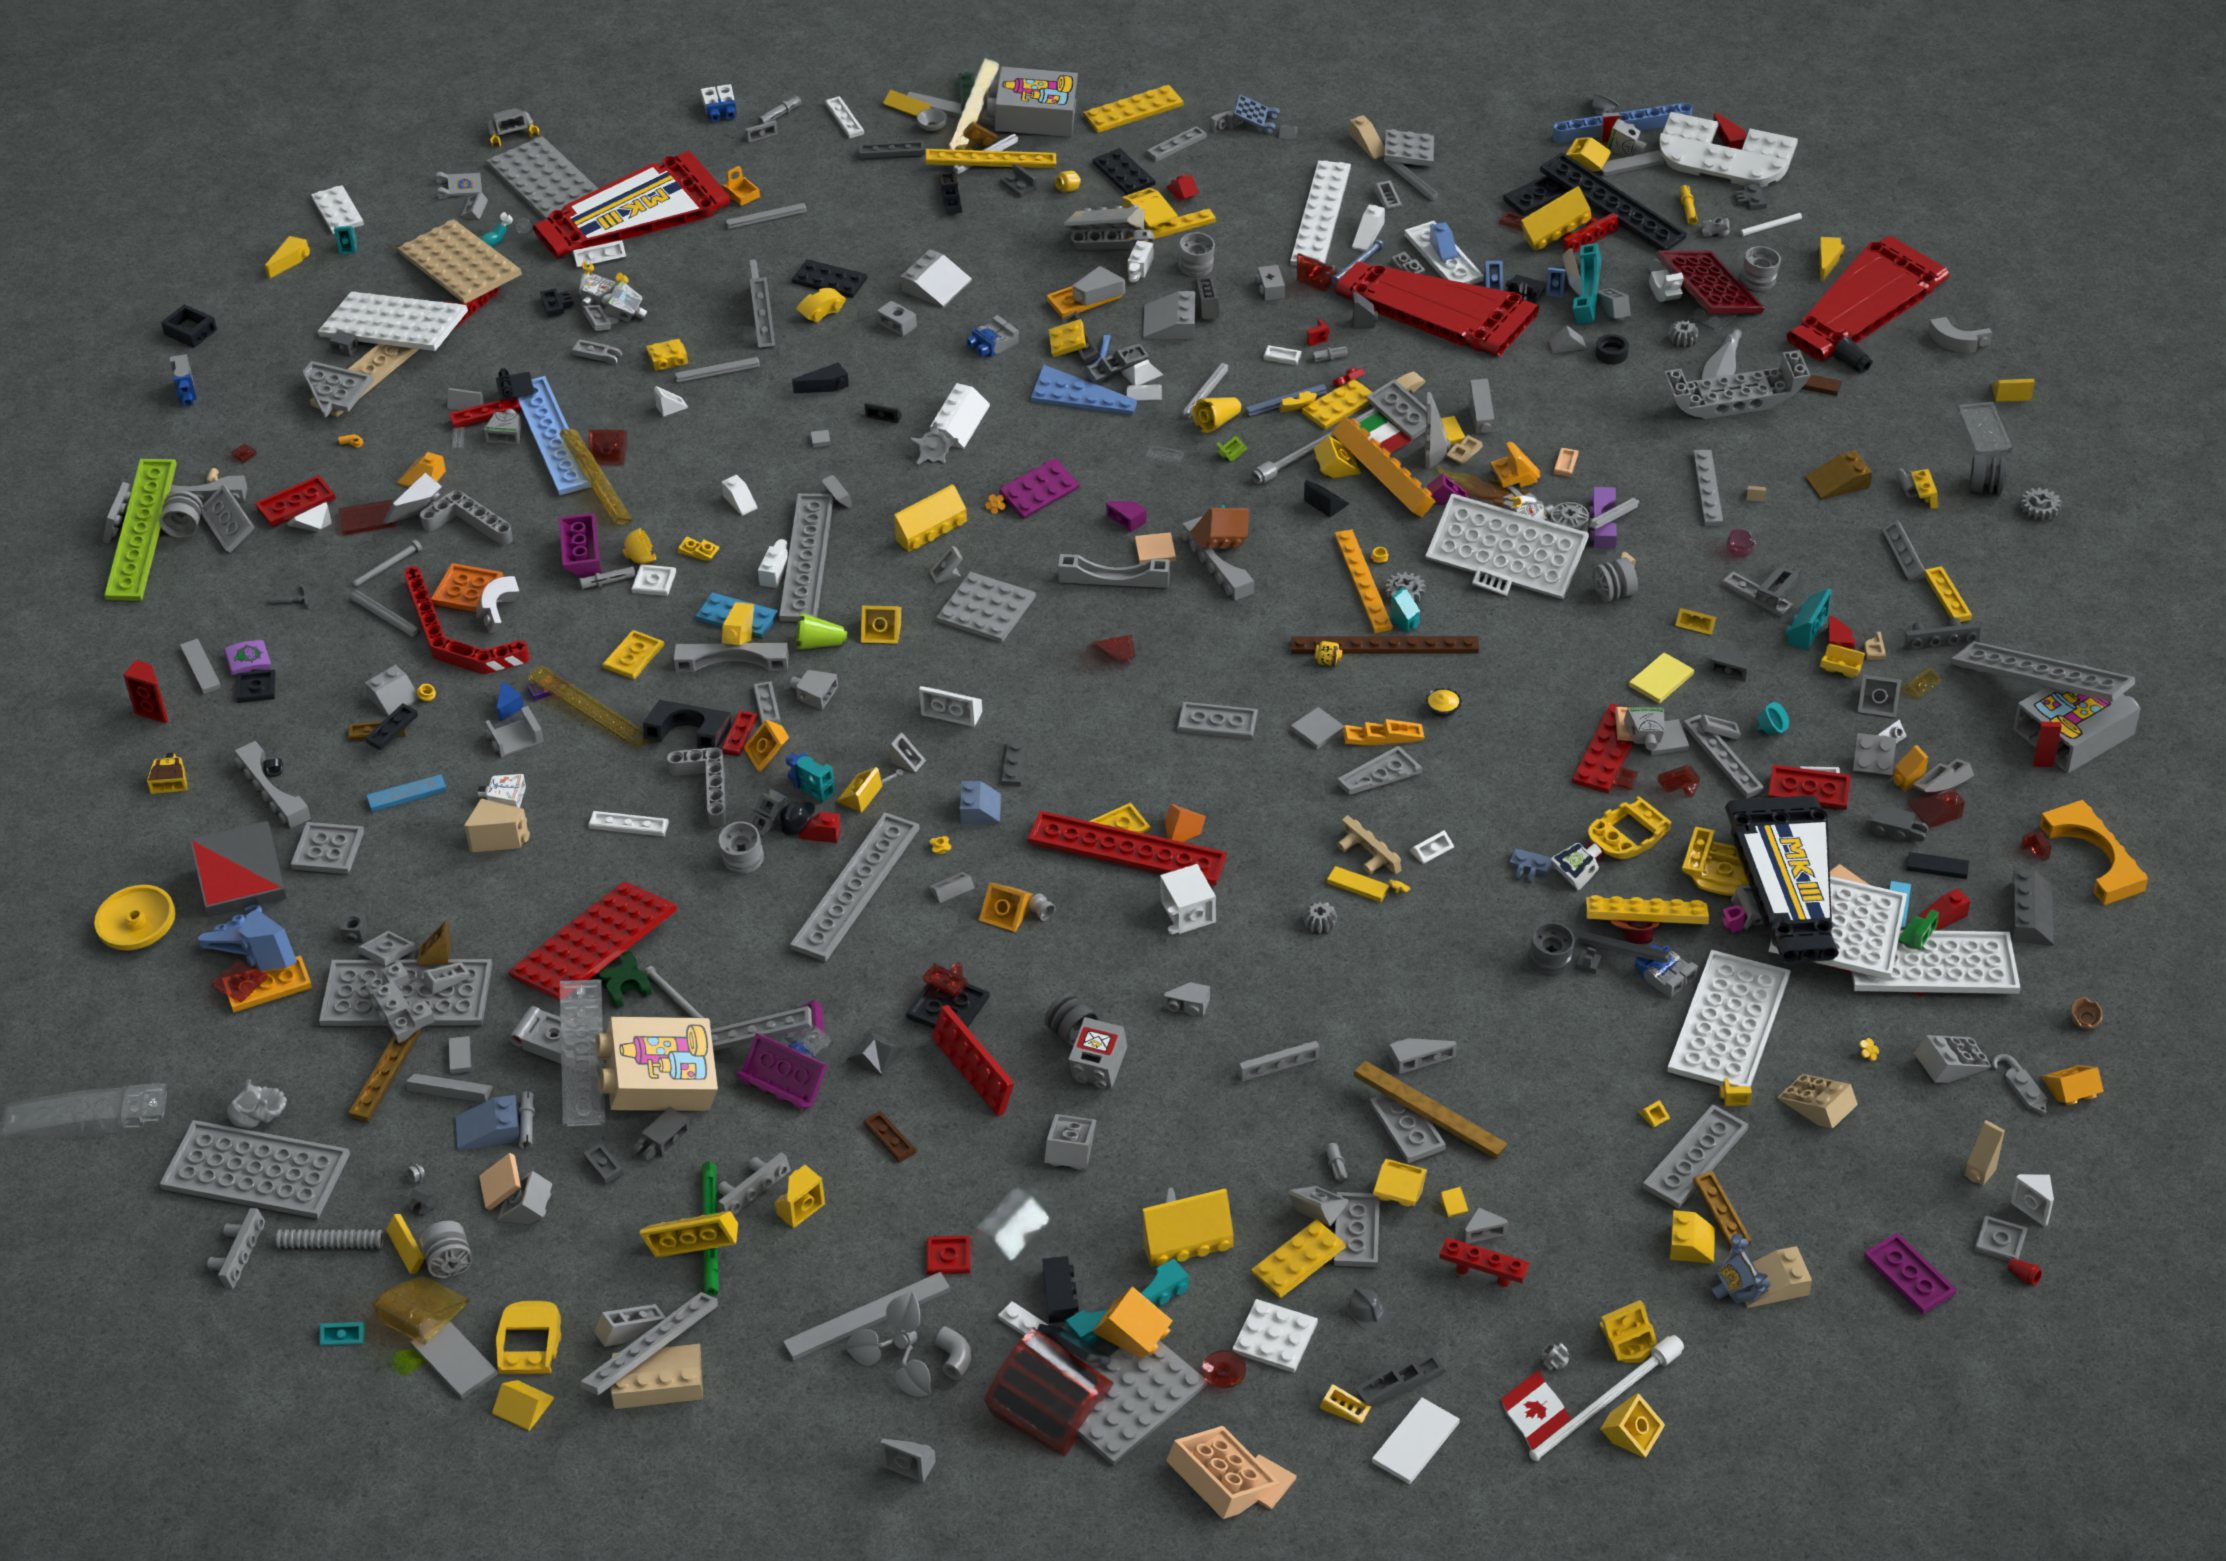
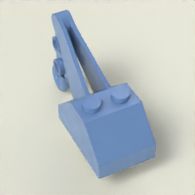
(252, 936)

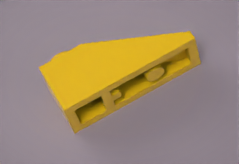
(1829, 255)
(287, 256)

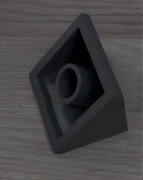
(1323, 499)

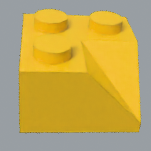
(803, 1197)

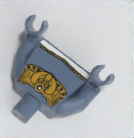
(1740, 1275)

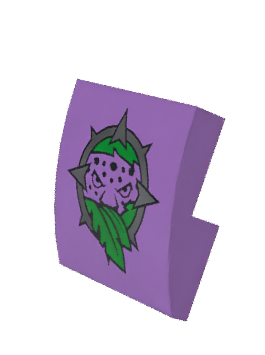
(247, 656)

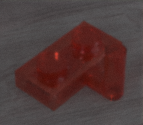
(1678, 778)
(947, 980)

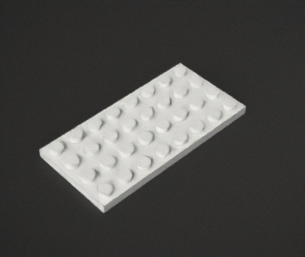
(394, 320)
(1510, 543)
(1950, 965)
(1729, 1020)

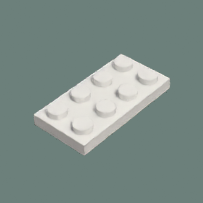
(337, 208)

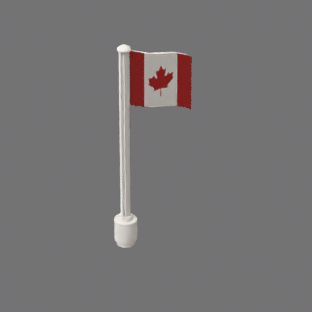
(1542, 1415)

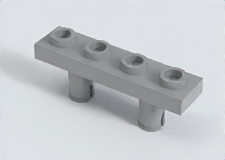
(764, 1177)
(246, 1238)

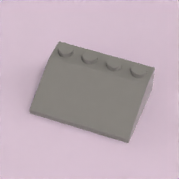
(1107, 218)

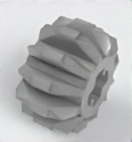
(1683, 333)
(1319, 917)

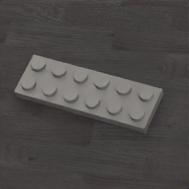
(1695, 1155)

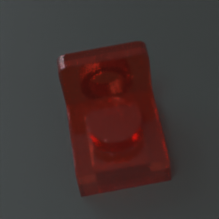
(2038, 843)

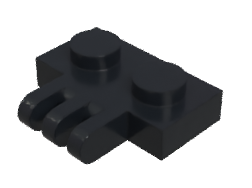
(555, 302)

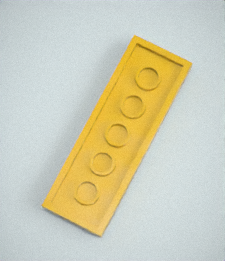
(1133, 108)
(1647, 910)

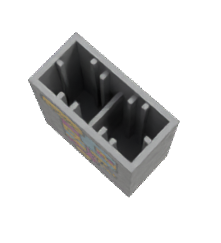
(1033, 101)
(2087, 723)

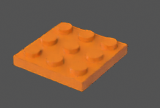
(463, 587)

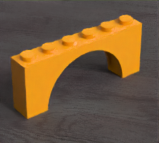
(2080, 822)

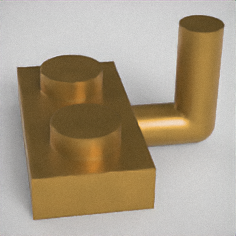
(979, 135)

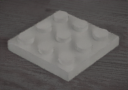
(1409, 148)
(327, 848)

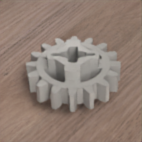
(2041, 503)
(1413, 585)

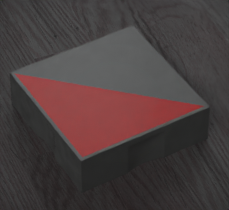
(238, 868)

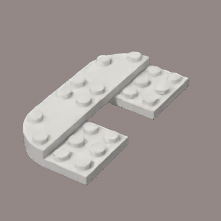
(1689, 149)

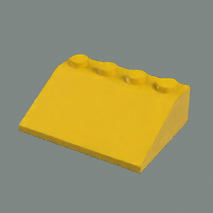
(1187, 1228)

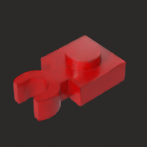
(1351, 374)

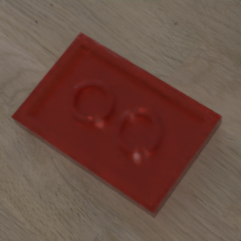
(365, 517)

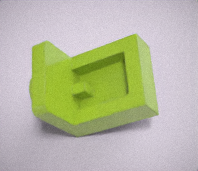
(1232, 449)

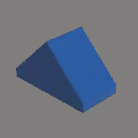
(508, 702)

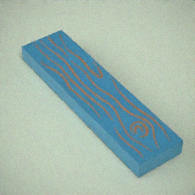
(406, 793)

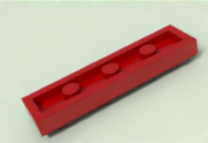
(482, 412)

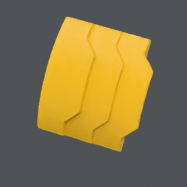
(1713, 864)

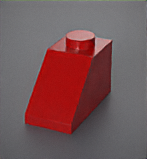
(1839, 634)
(822, 827)

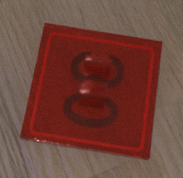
(239, 980)

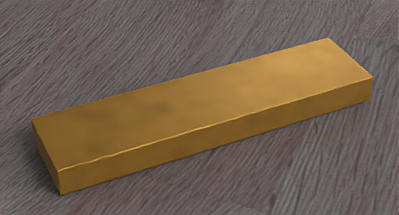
(1720, 1207)

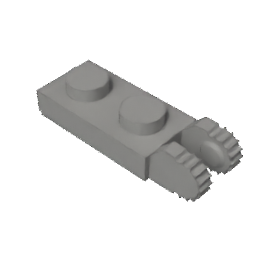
(596, 351)

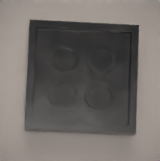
(931, 999)

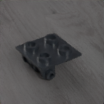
(1528, 288)
(514, 385)

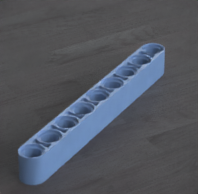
(1642, 119)

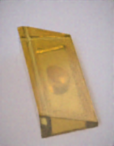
(1922, 683)

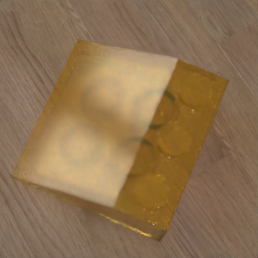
(418, 1307)

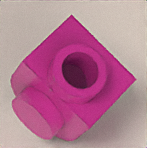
(1734, 918)

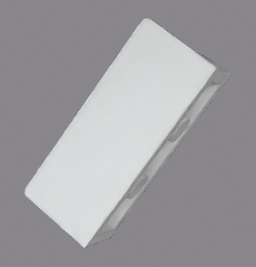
(599, 253)

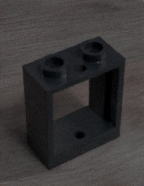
(192, 338)

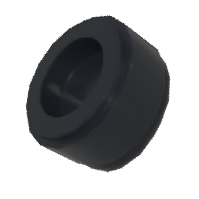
(273, 763)

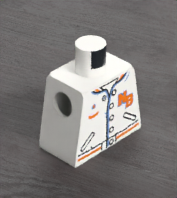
(504, 789)

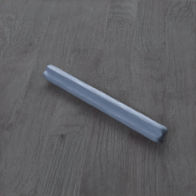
(1275, 403)

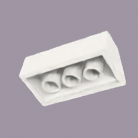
(961, 414)

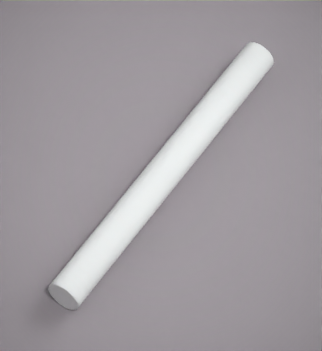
(1771, 224)

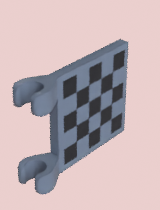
(1255, 113)

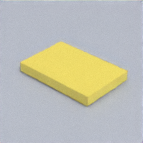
(1661, 678)

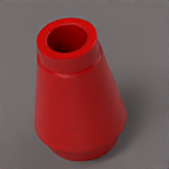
(2026, 1271)

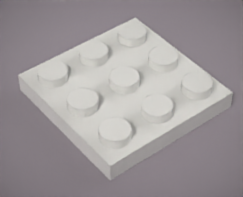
(1275, 1335)

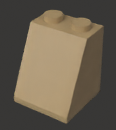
(496, 827)

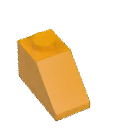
(1910, 768)

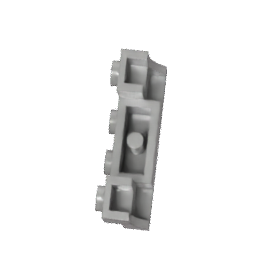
(392, 1006)

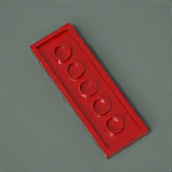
(1603, 755)
(972, 1060)

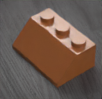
(1222, 528)

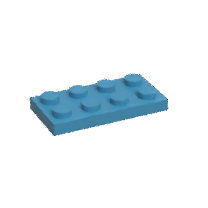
(718, 608)

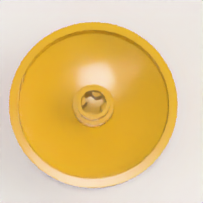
(134, 917)

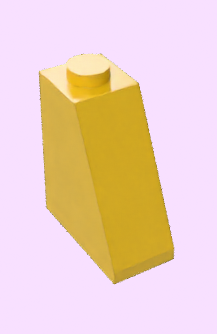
(738, 624)

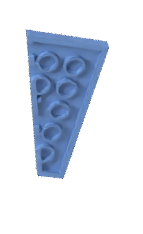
(1070, 391)

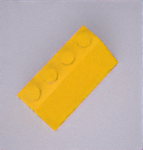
(1556, 219)
(929, 518)
(691, 1234)

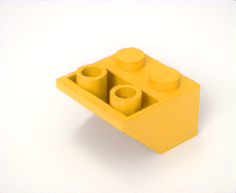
(1589, 153)
(1400, 1183)

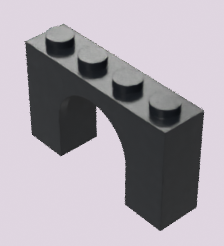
(667, 715)

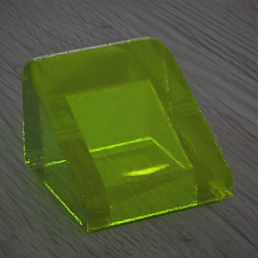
(407, 1361)

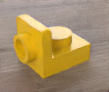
(1735, 1095)

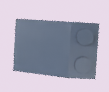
(489, 1124)

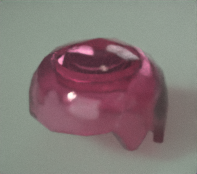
(1740, 540)

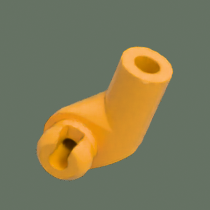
(353, 440)

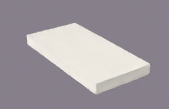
(1415, 1440)

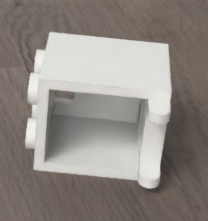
(1187, 899)

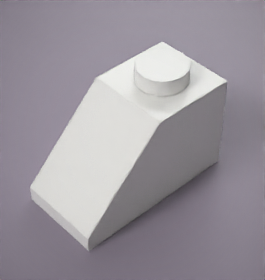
(738, 495)

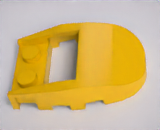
(1618, 845)
(528, 1316)

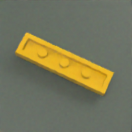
(1947, 594)

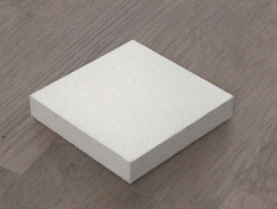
(654, 580)

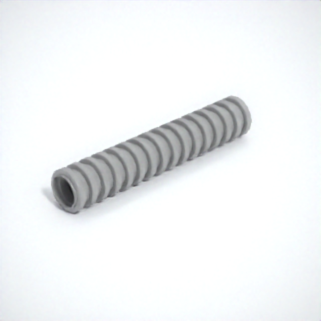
(329, 1239)

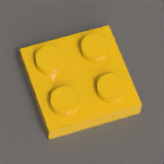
(1067, 338)

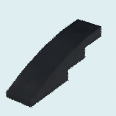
(950, 193)

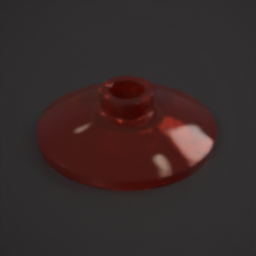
(1224, 1362)

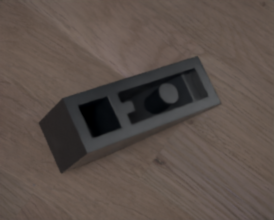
(822, 380)

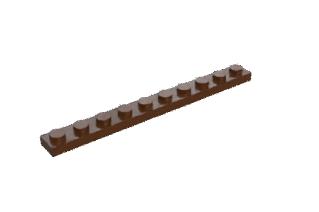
(1388, 644)

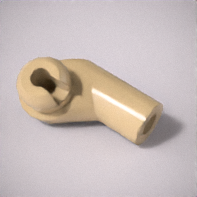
(212, 476)

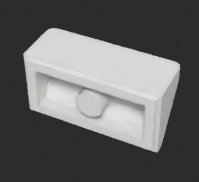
(1145, 392)
(1432, 847)

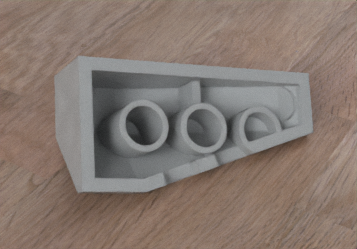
(1435, 436)

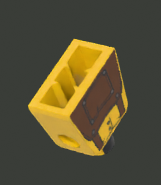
(167, 775)

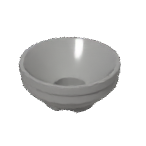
(931, 116)

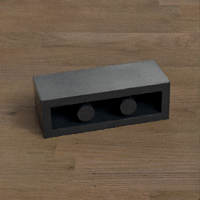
(1059, 1288)

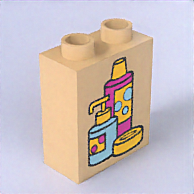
(657, 1063)

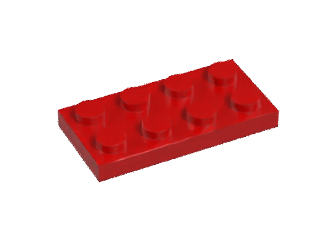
(295, 500)
(1828, 787)

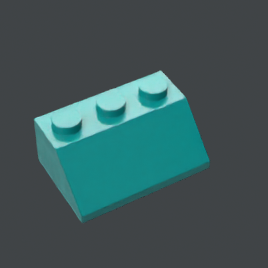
(1809, 620)

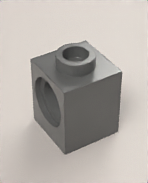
(344, 343)
(354, 927)

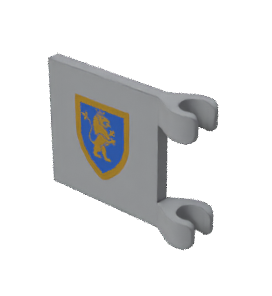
(459, 184)

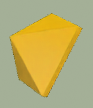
(1695, 621)

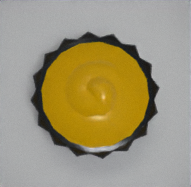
(1443, 701)

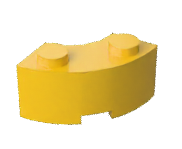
(821, 304)

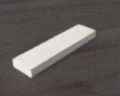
(844, 117)
(628, 823)

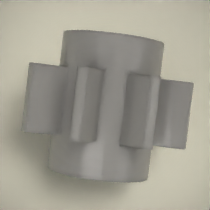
(1555, 1356)

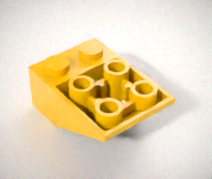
(1154, 206)

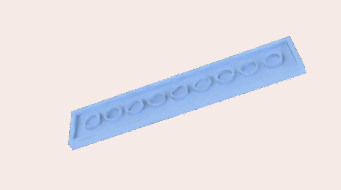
(545, 425)

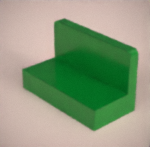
(1919, 930)

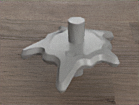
(933, 445)

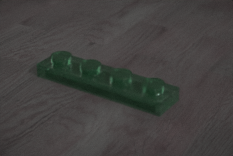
(966, 83)

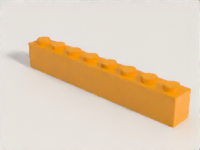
(1383, 466)

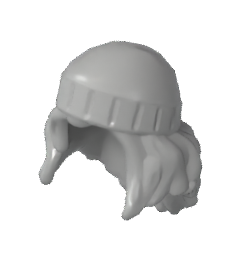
(255, 1106)

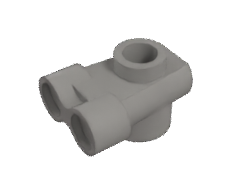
(1717, 226)

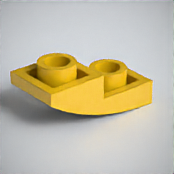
(1290, 404)
(693, 548)

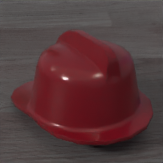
(1636, 931)

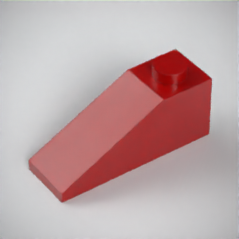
(1730, 133)
(1951, 908)

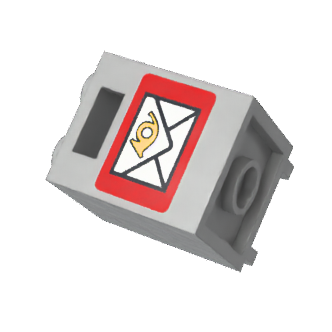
(1101, 1041)

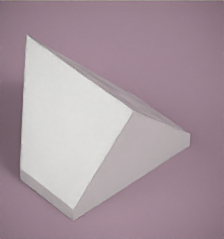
(1141, 373)

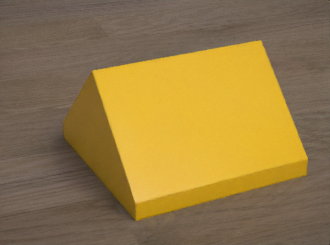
(2013, 390)
(861, 790)
(521, 1404)

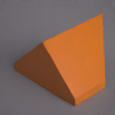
(1182, 823)

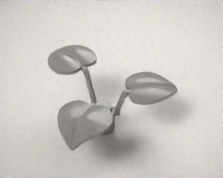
(864, 1345)

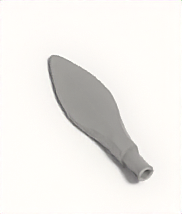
(1724, 360)

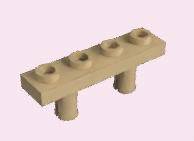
(1379, 850)

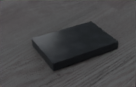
(1074, 1344)

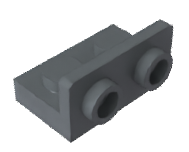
(1019, 181)

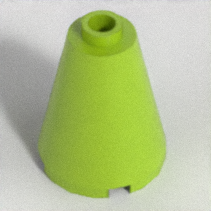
(818, 633)

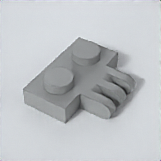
(599, 319)

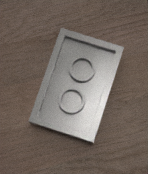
(115, 515)

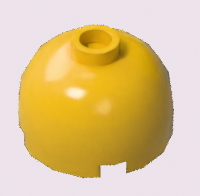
(638, 547)

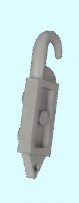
(2023, 1084)

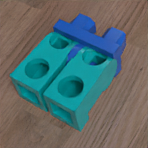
(811, 777)

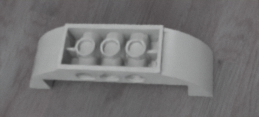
(1740, 391)

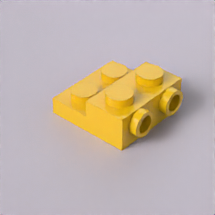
(667, 354)

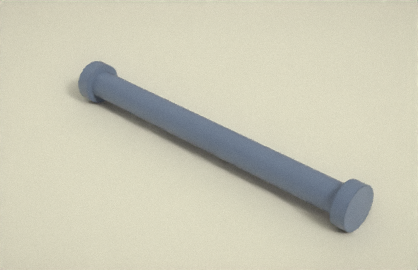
(1377, 245)

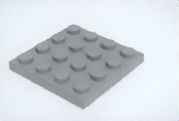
(986, 607)

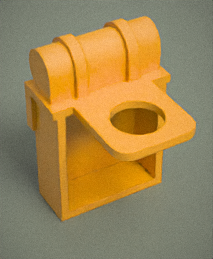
(740, 188)

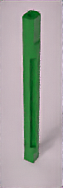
(710, 1256)

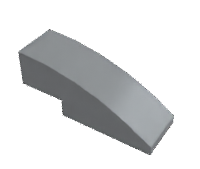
(1944, 776)

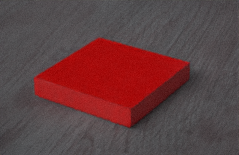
(948, 1255)

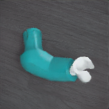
(497, 234)

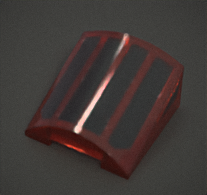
(1045, 1391)

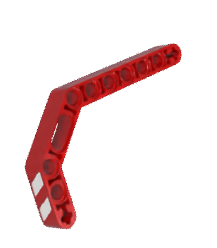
(453, 651)

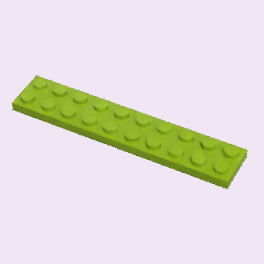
(140, 530)

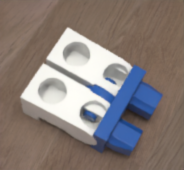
(719, 105)

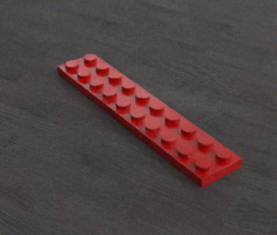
(1123, 846)

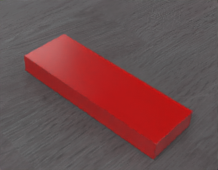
(739, 733)
(2047, 744)

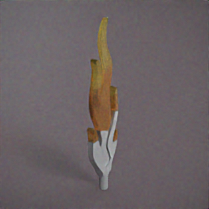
(1485, 490)

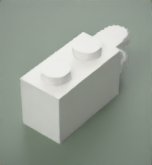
(1140, 260)
(773, 565)

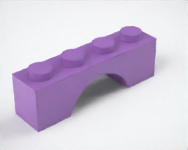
(1602, 501)

